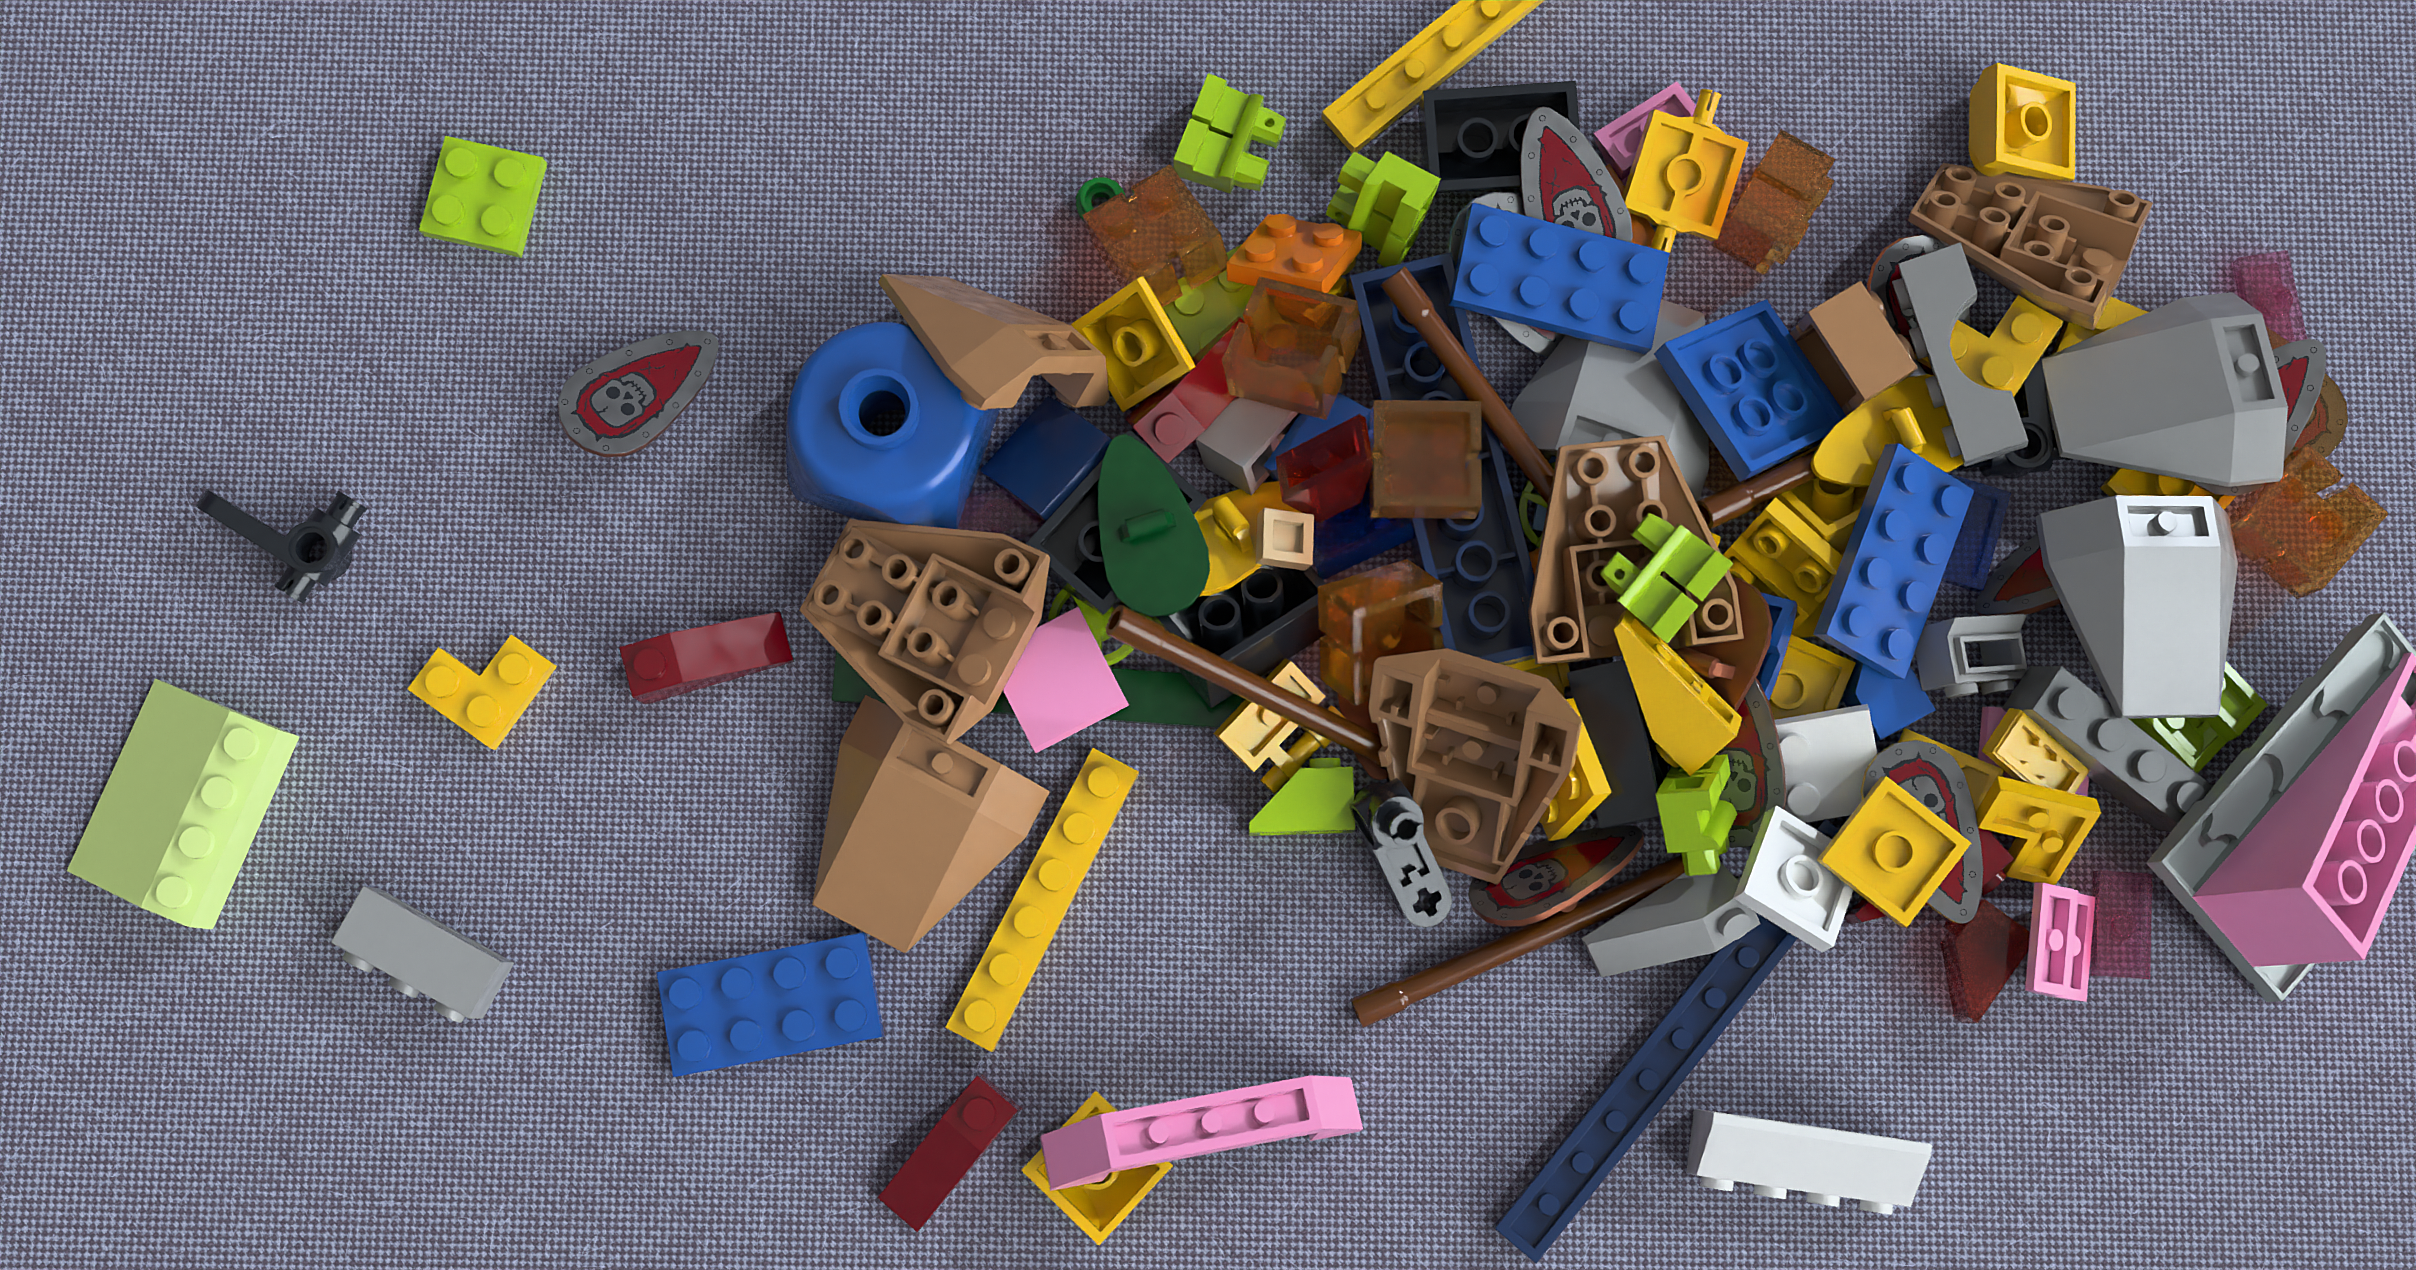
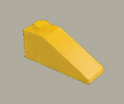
(1678, 705)

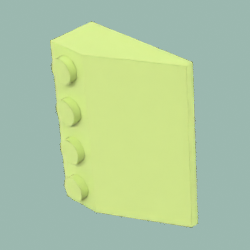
(182, 806)

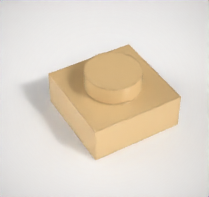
(1284, 539)

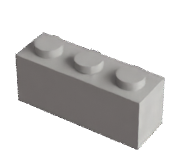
(421, 955)

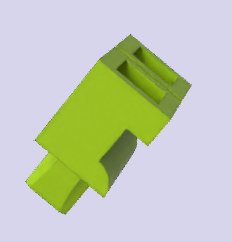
(1219, 137)
(1383, 203)
(1681, 557)
(1695, 817)

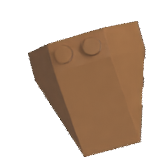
(1474, 751)

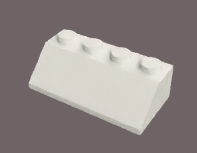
(1805, 1159)

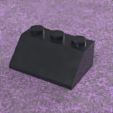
(1476, 133)
(1074, 542)
(1251, 623)
(1620, 742)

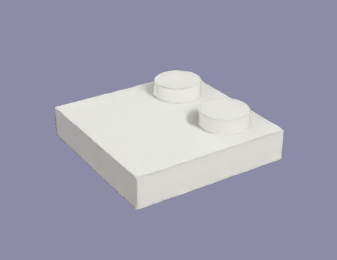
(1826, 761)
(1790, 884)

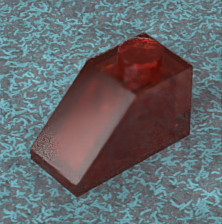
(1327, 470)
(1981, 959)

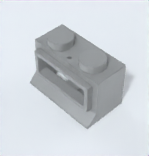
(1944, 660)

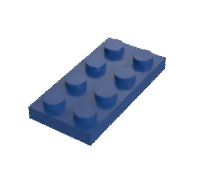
(1559, 278)
(1894, 561)
(770, 1004)

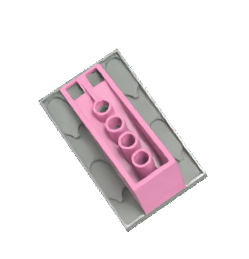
(2310, 821)

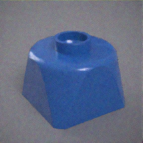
(898, 478)

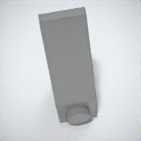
(1244, 439)
(1672, 924)

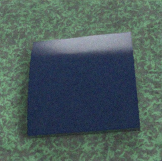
(1047, 457)

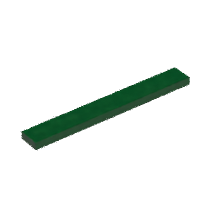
(1151, 697)

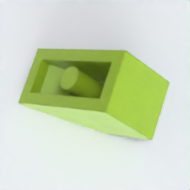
(1310, 802)

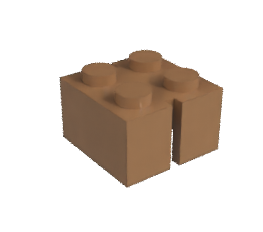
(1854, 347)

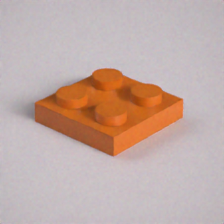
(1295, 253)

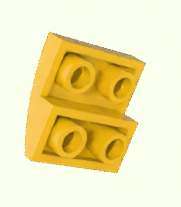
(1785, 559)

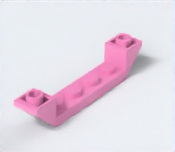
(1198, 1127)

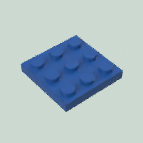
(1751, 389)

